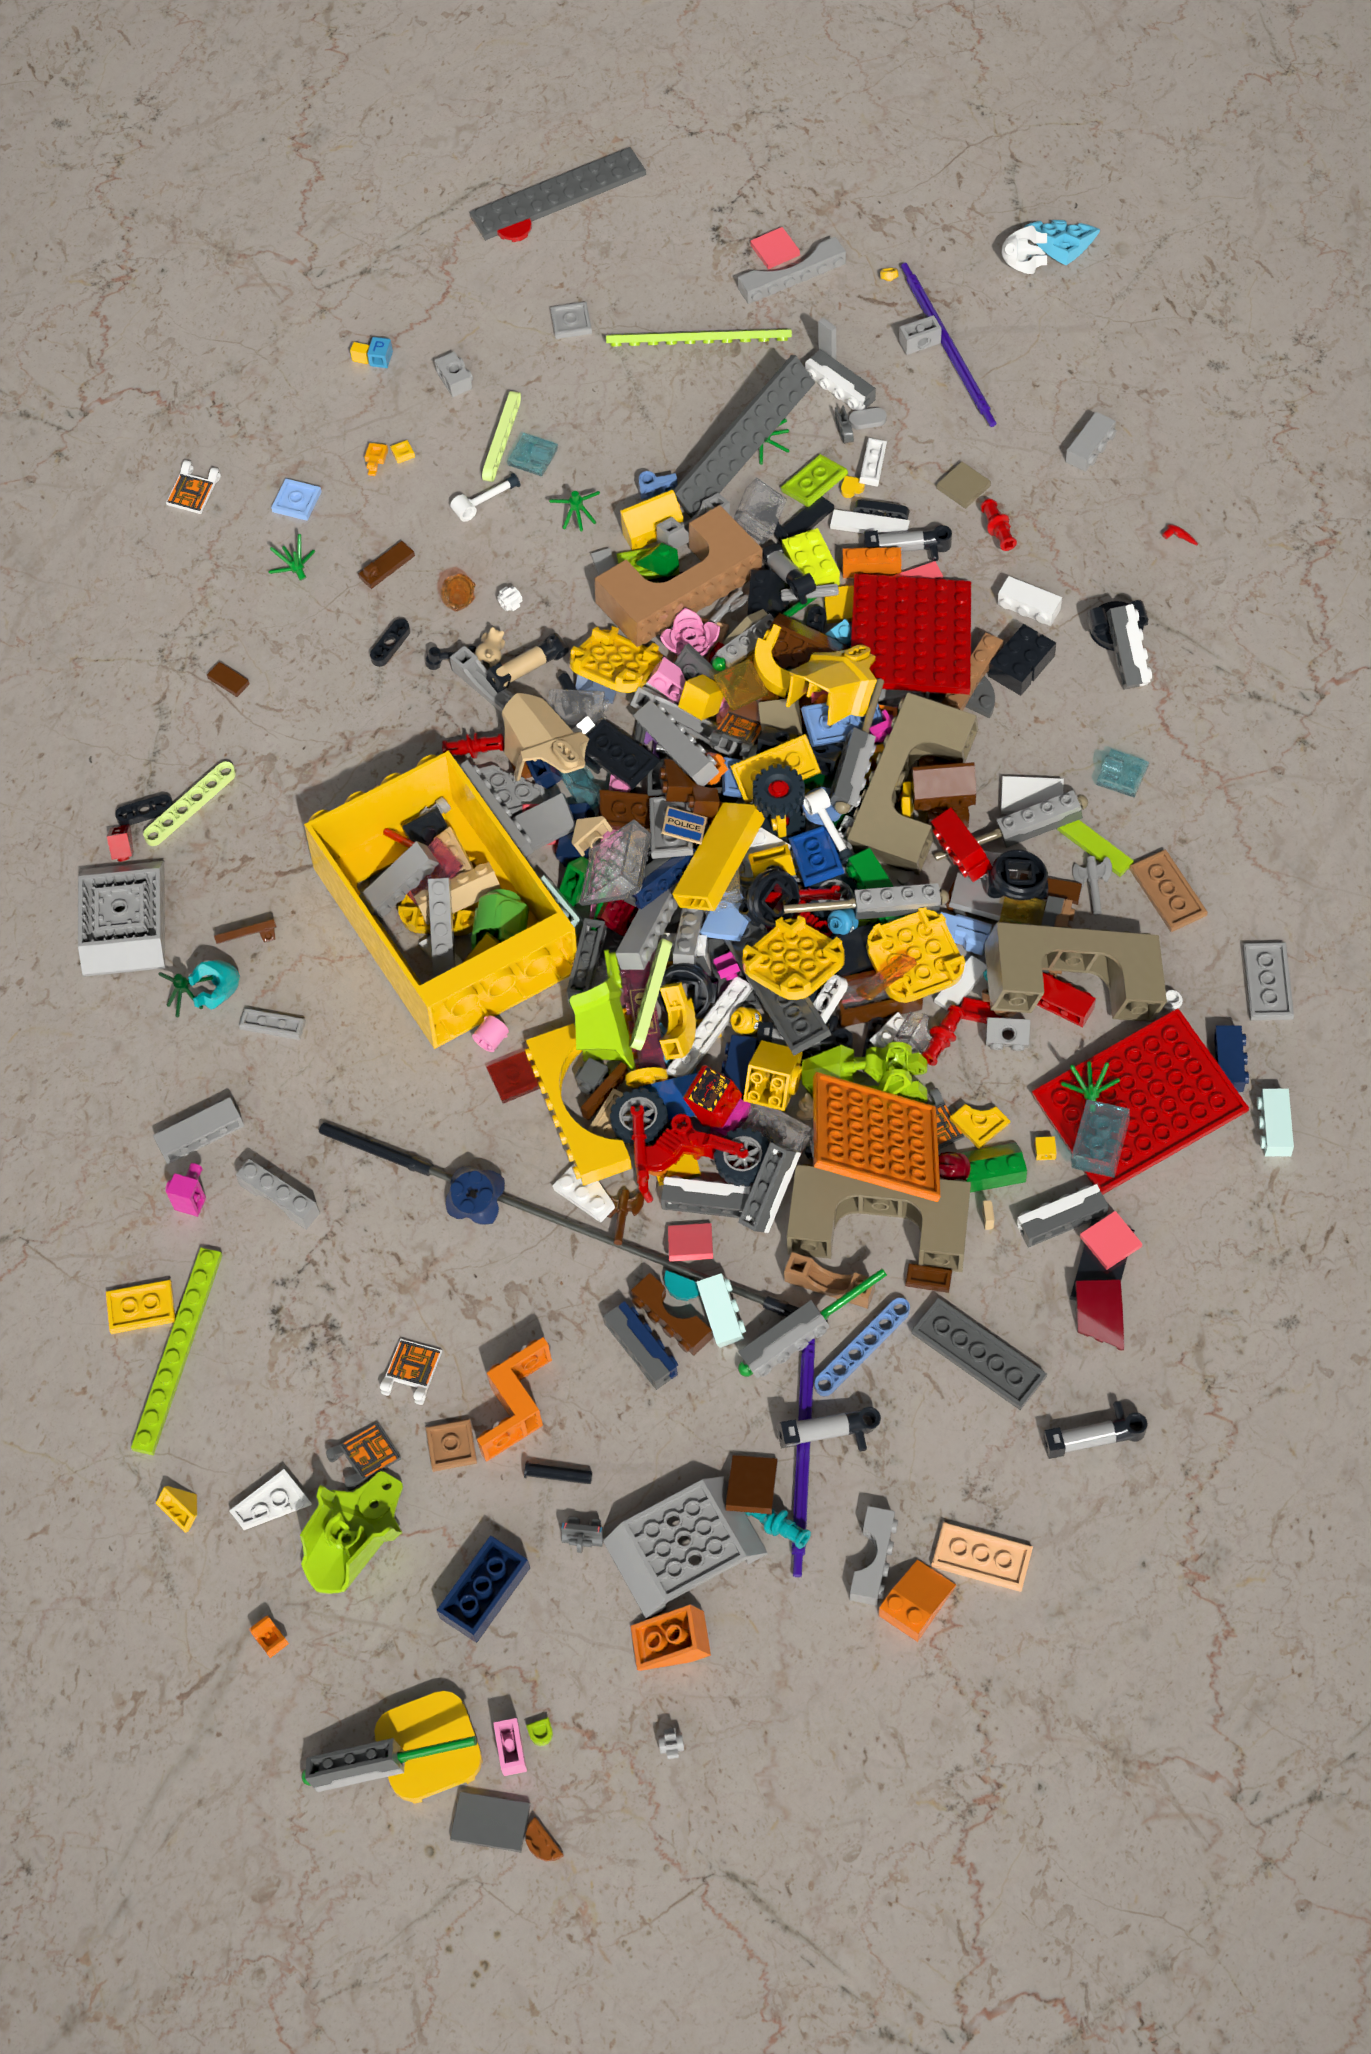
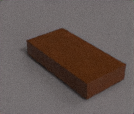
(228, 679)
(928, 1278)

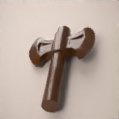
(622, 1208)

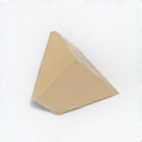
(588, 831)

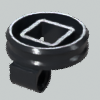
(1099, 623)
(999, 881)
(754, 907)
(705, 986)

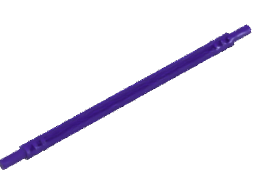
(950, 347)
(803, 1452)

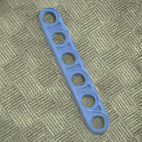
(859, 1344)

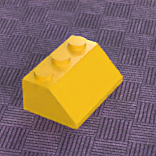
(641, 520)

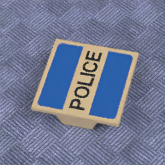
(684, 825)

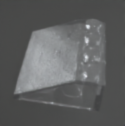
(616, 865)

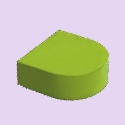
(540, 1732)

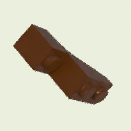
(681, 788)

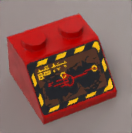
(712, 1097)

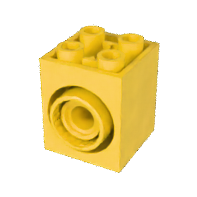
(772, 1076)

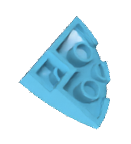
(1064, 240)

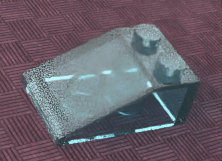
(581, 786)

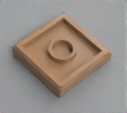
(451, 1445)

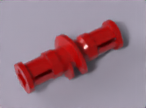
(998, 525)
(474, 745)
(943, 1034)

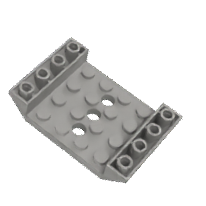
(655, 1562)

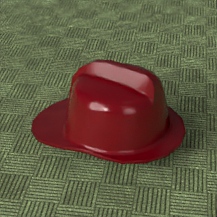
(953, 1166)

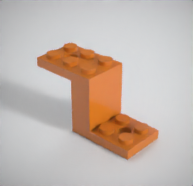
(506, 1386)

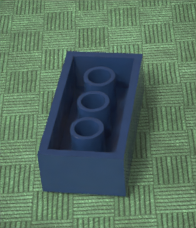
(483, 1589)

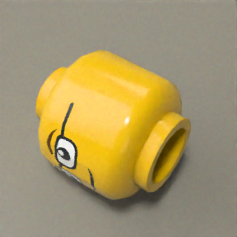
(746, 1020)

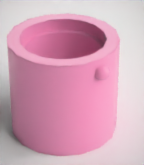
(490, 1033)

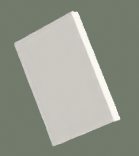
(1027, 791)

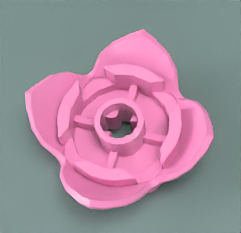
(689, 626)

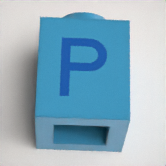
(380, 352)

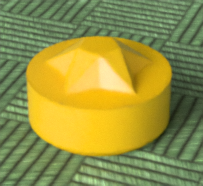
(889, 274)

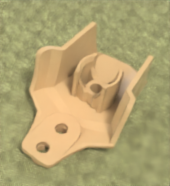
(539, 733)

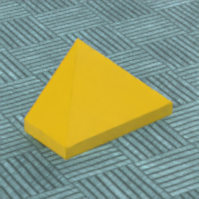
(179, 1506)

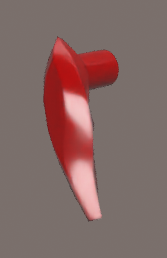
(1179, 532)

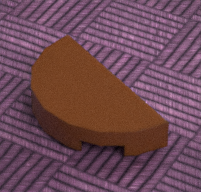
(540, 1842)

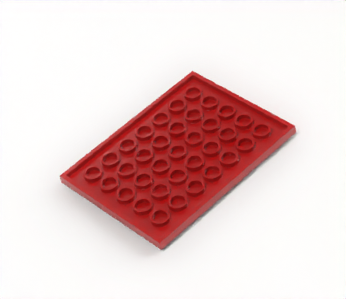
(915, 631)
(1167, 1084)

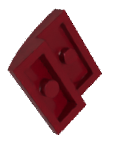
(617, 915)

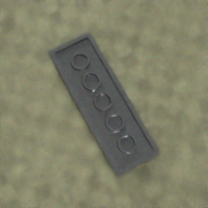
(979, 1354)

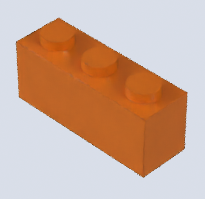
(871, 561)

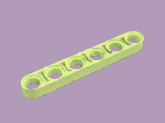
(501, 436)
(192, 805)
(650, 994)

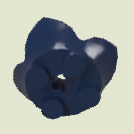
(482, 1208)

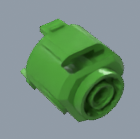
(499, 914)

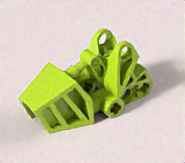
(887, 1065)

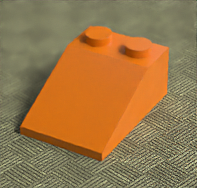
(916, 1600)
(671, 1639)

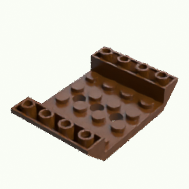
(792, 650)

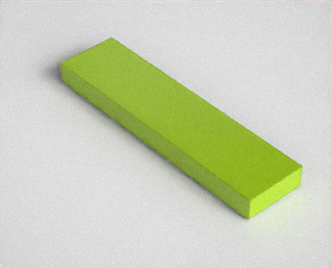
(1096, 846)

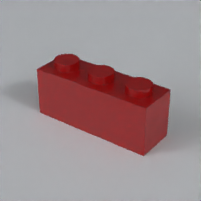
(1066, 1000)

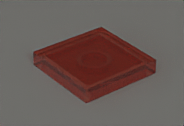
(513, 1077)

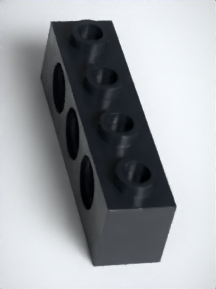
(826, 755)

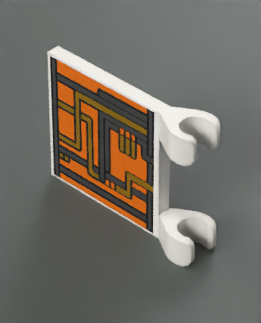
(192, 491)
(413, 1366)

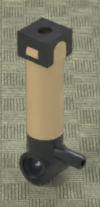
(503, 674)

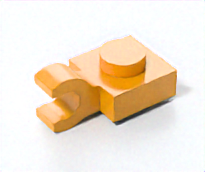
(375, 455)

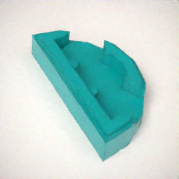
(681, 1287)

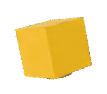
(701, 697)

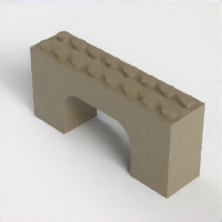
(917, 732)
(1123, 960)
(826, 1197)

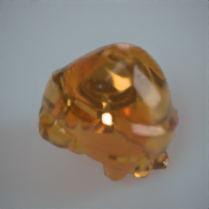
(457, 592)

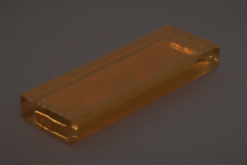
(886, 977)

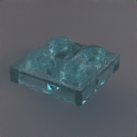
(532, 454)
(1122, 773)

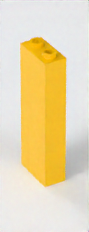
(718, 856)

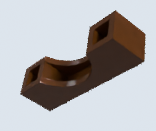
(690, 1332)

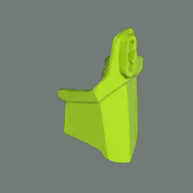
(601, 1020)
(348, 1532)

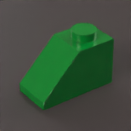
(660, 559)
(573, 880)

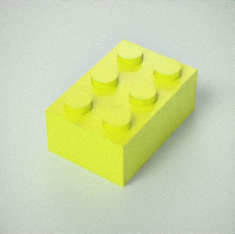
(812, 556)

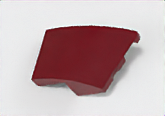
(1100, 1311)

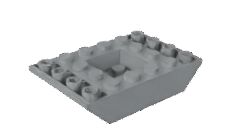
(125, 939)

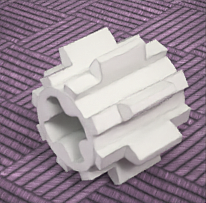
(509, 598)

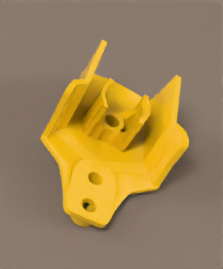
(842, 675)

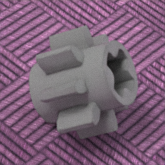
(671, 1743)

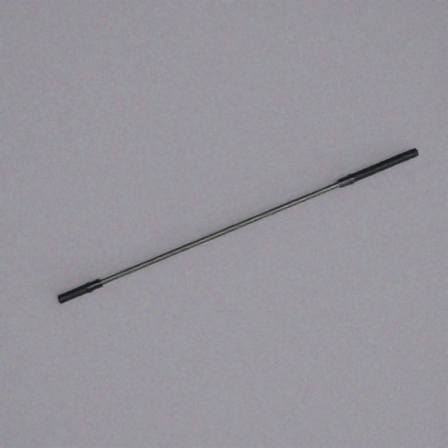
(414, 1164)

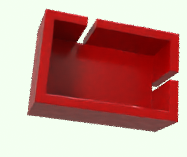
(960, 845)

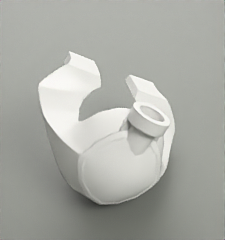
(1017, 250)

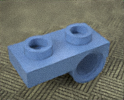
(653, 486)

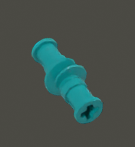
(779, 1524)

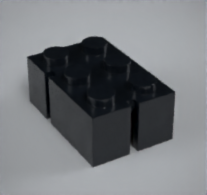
(1022, 659)

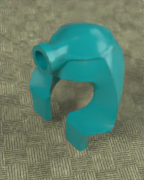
(225, 980)

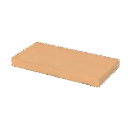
(982, 1556)

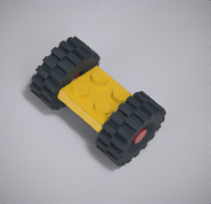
(779, 796)

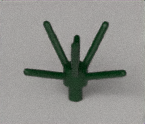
(181, 986)

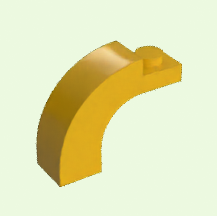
(774, 677)
(682, 1022)

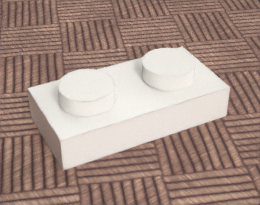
(888, 1031)

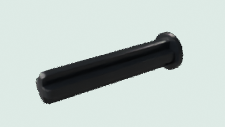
(557, 1473)

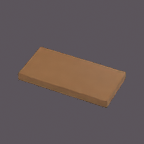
(1168, 890)

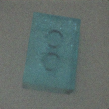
(1100, 1138)

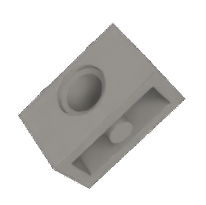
(920, 335)
(453, 374)
(1019, 1027)

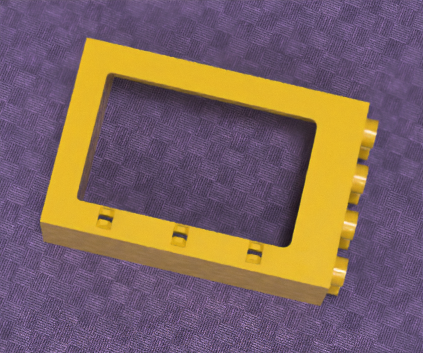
(351, 847)

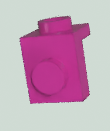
(883, 728)
(727, 966)

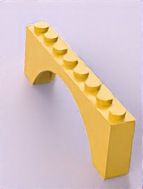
(592, 1154)

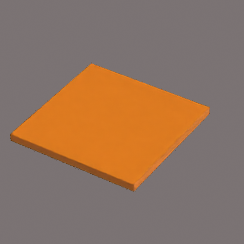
(875, 1137)

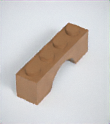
(809, 1275)

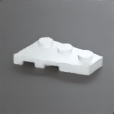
(270, 1501)

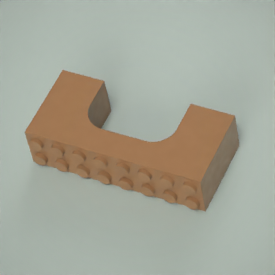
(649, 608)

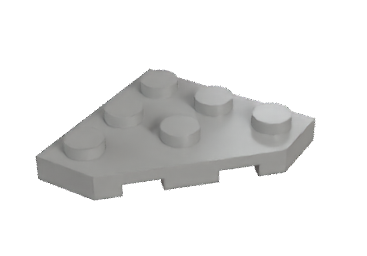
(512, 792)

